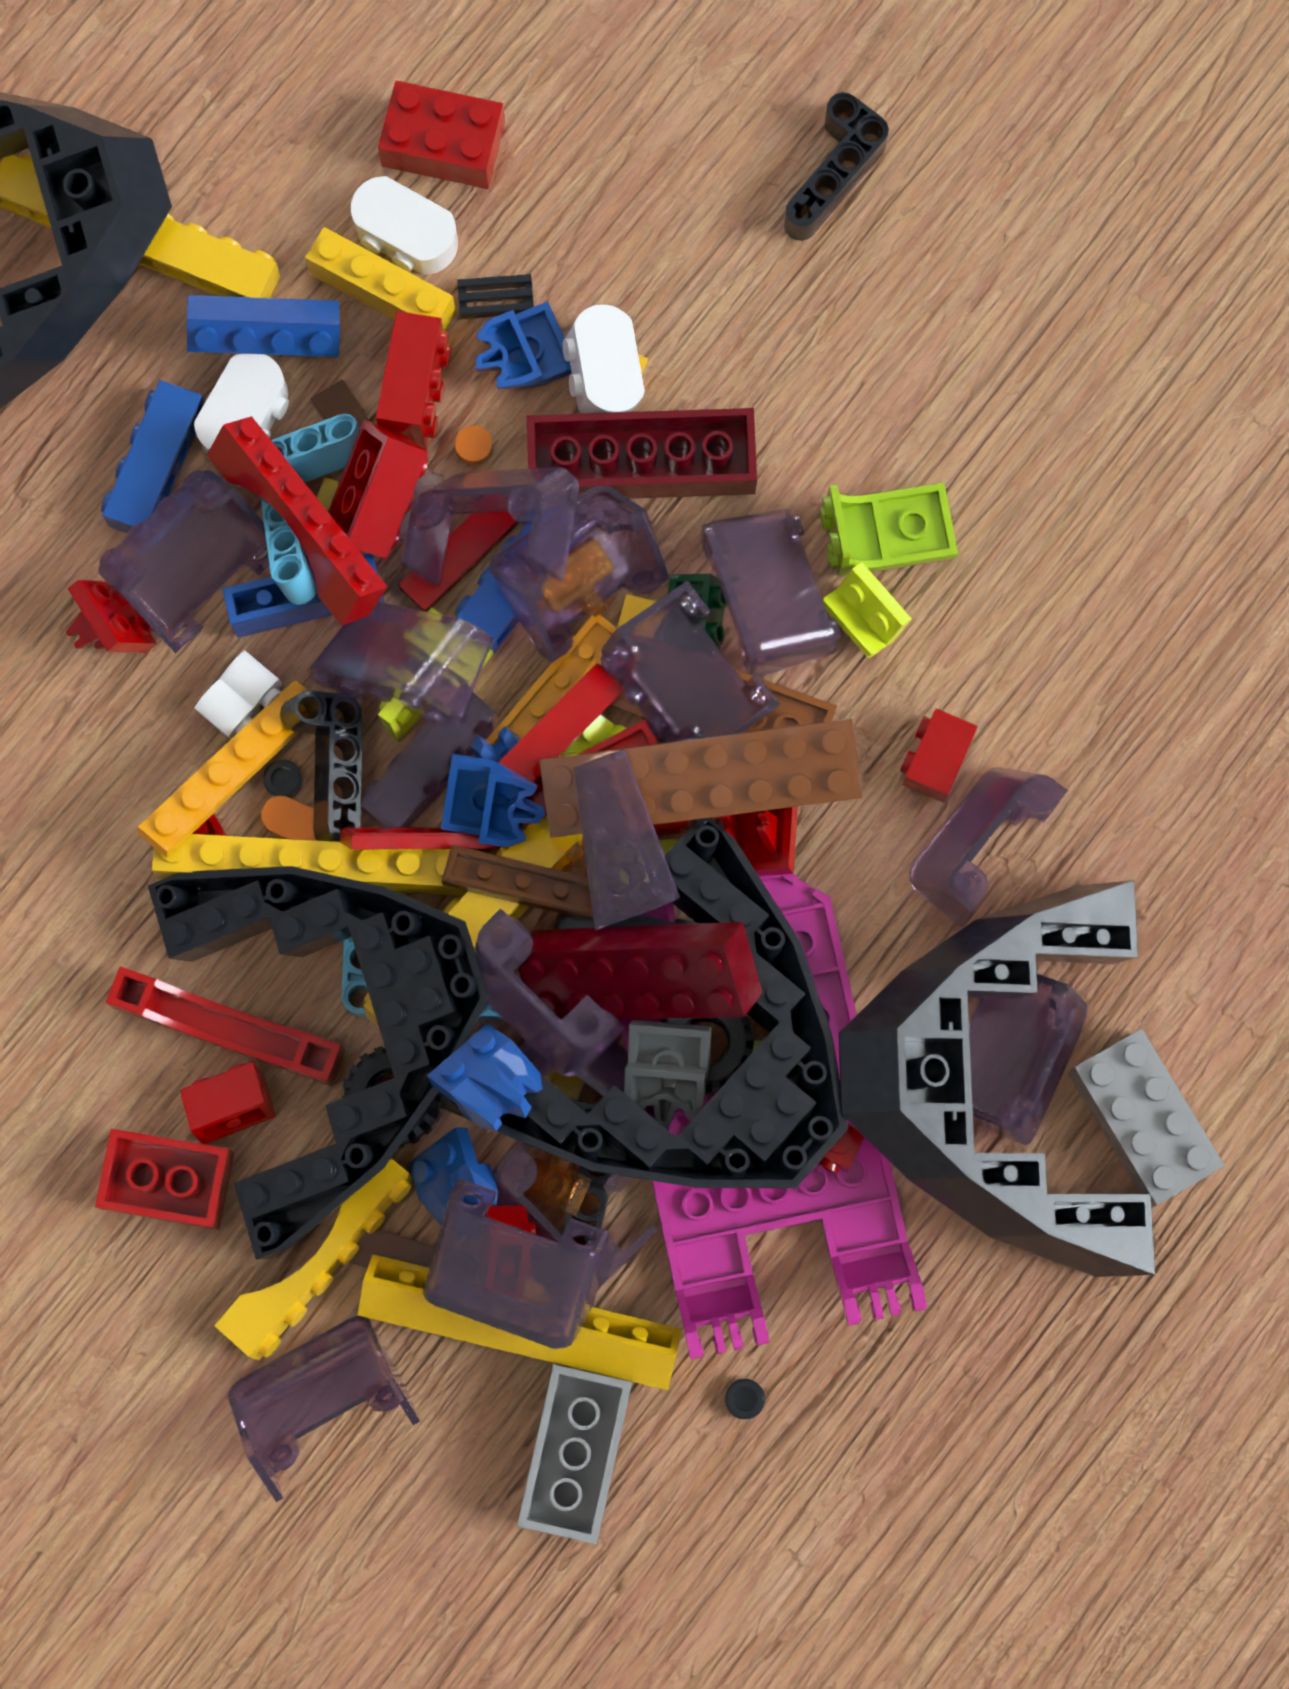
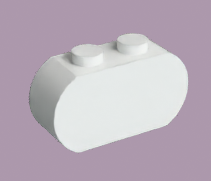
(404, 226)
(603, 361)
(246, 388)

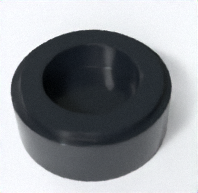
(283, 779)
(744, 1399)

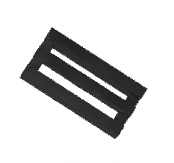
(491, 283)

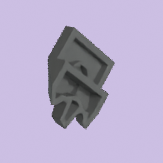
(668, 1067)

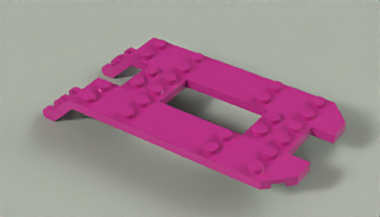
(857, 1208)

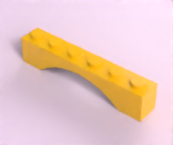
(263, 1315)

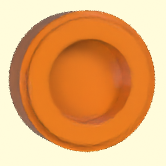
(473, 445)

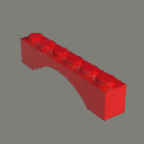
(340, 571)
(225, 1026)

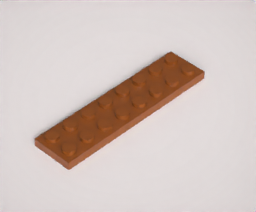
(721, 774)

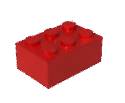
(441, 134)
(414, 376)
(377, 487)
(164, 1179)

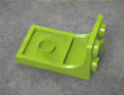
(888, 528)

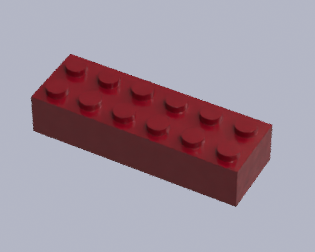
(650, 451)
(645, 970)

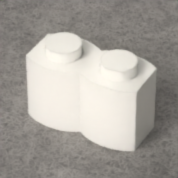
(238, 695)

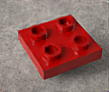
(107, 620)
(765, 838)

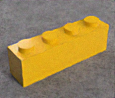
(375, 279)

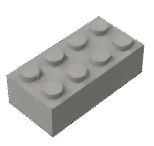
(1145, 1118)
(574, 1454)

